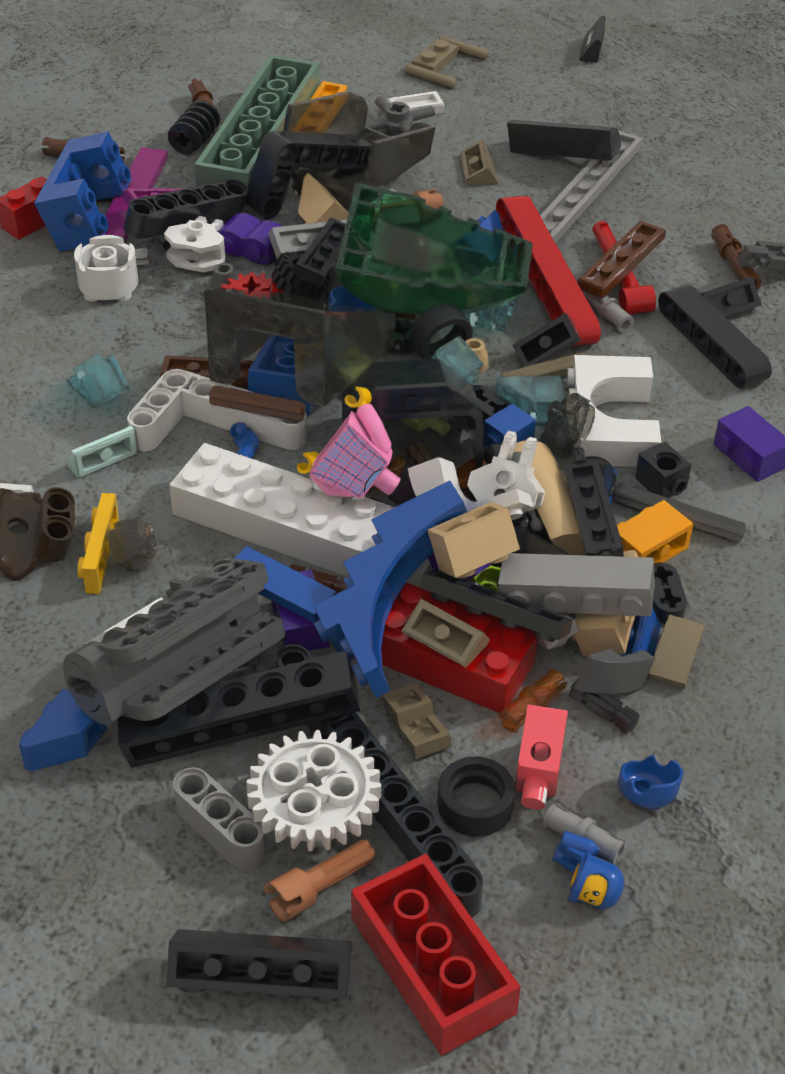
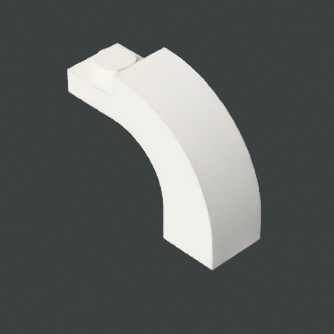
(438, 471)

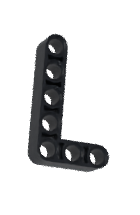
(287, 149)

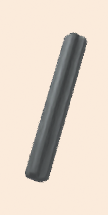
(701, 518)

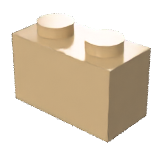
(473, 540)

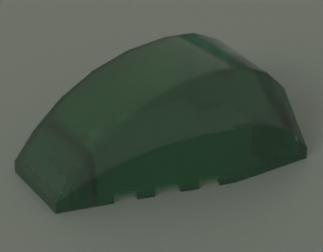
(420, 256)

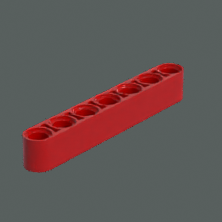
(548, 269)

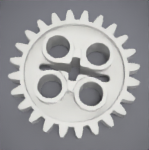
(295, 782)

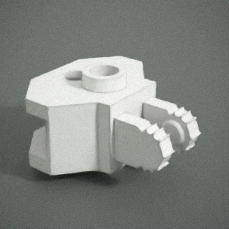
(196, 243)
(506, 475)

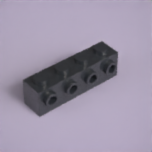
(259, 964)

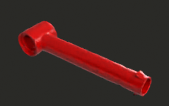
(632, 296)

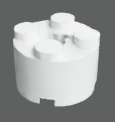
(106, 269)

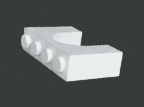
(610, 380)

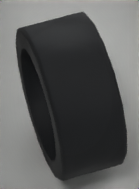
(433, 321)
(481, 771)

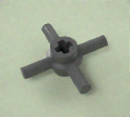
(397, 117)

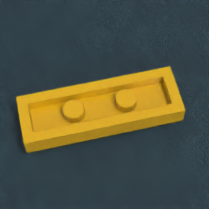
(94, 564)

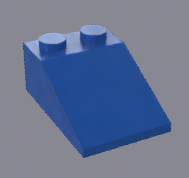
(274, 371)

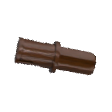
(199, 92)

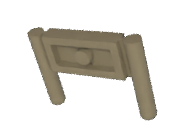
(437, 56)

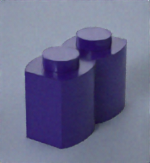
(249, 238)

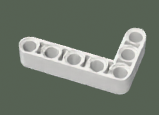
(187, 394)

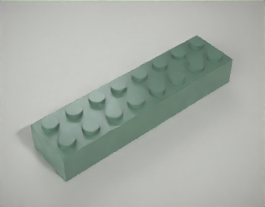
(258, 112)

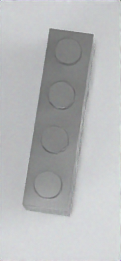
(581, 583)

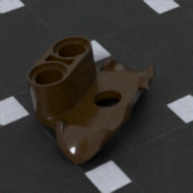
(48, 529)

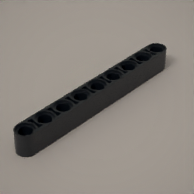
(410, 811)

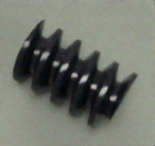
(193, 127)

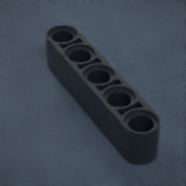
(155, 213)
(715, 336)

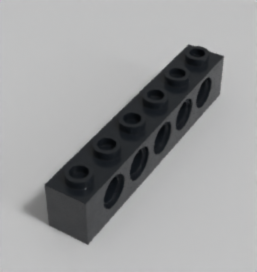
(245, 709)

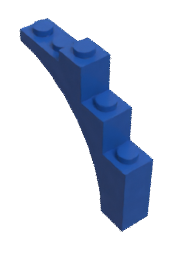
(376, 576)

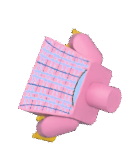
(354, 455)

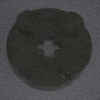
(567, 423)

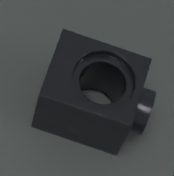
(663, 470)

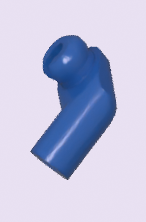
(244, 439)

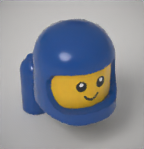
(593, 878)

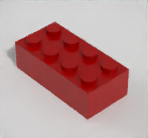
(487, 681)
(434, 953)

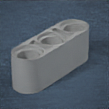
(204, 800)

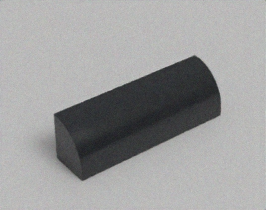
(563, 139)

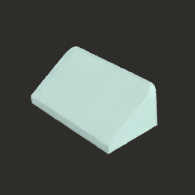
(102, 452)

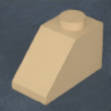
(318, 204)

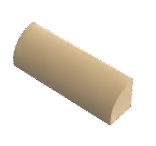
(557, 507)

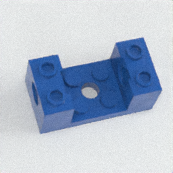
(84, 173)

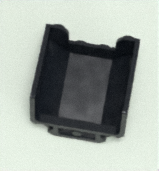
(420, 391)

